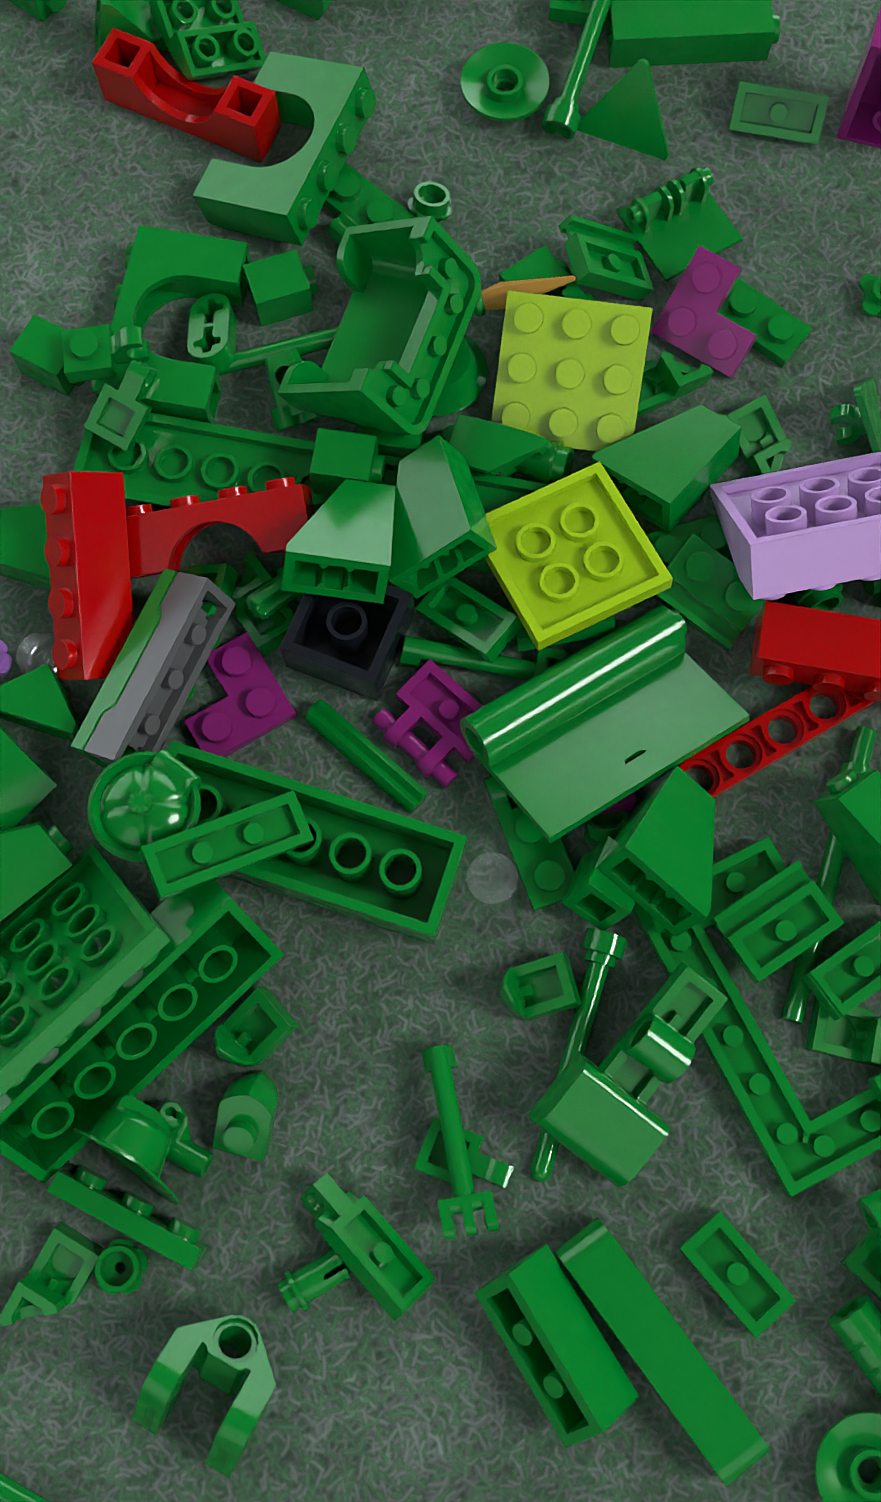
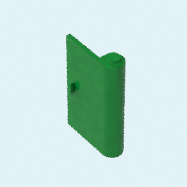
(601, 723)

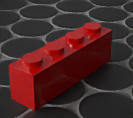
(87, 571)
(818, 649)

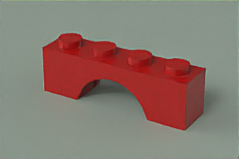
(139, 79)
(270, 516)

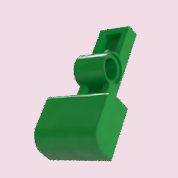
(603, 1108)

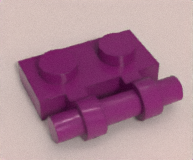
(439, 705)

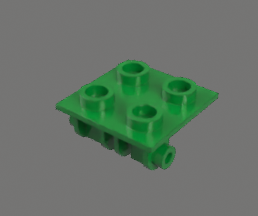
(678, 220)

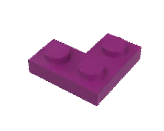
(693, 317)
(252, 703)

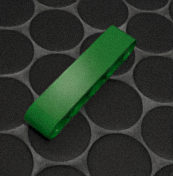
(663, 1352)

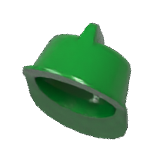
(136, 1139)

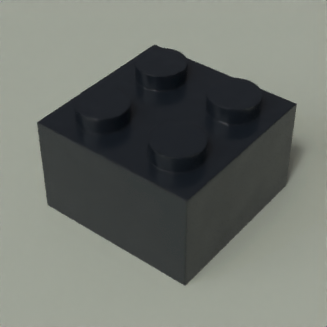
(348, 639)

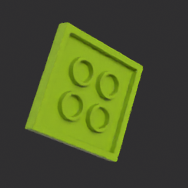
(571, 368)
(572, 556)

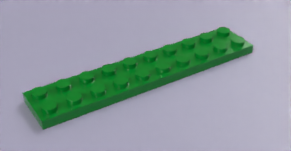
(199, 458)

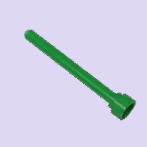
(563, 113)
(601, 954)

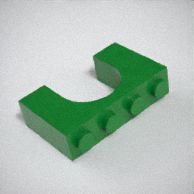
(286, 198)
(167, 268)

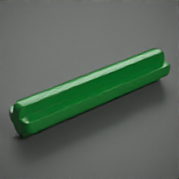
(365, 756)

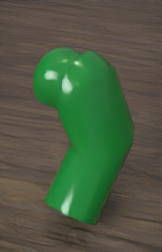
(182, 1149)

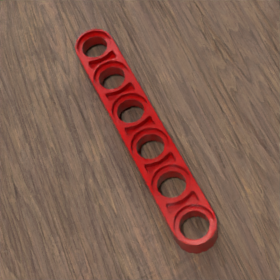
(763, 747)

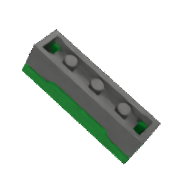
(155, 669)

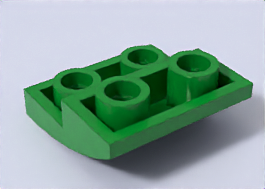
(208, 37)

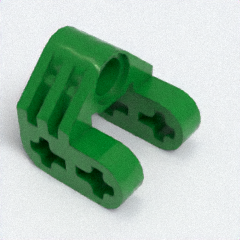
(248, 1376)

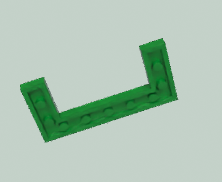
(796, 1147)

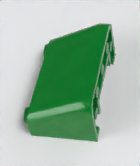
(398, 331)

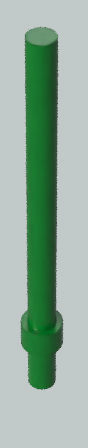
(827, 882)

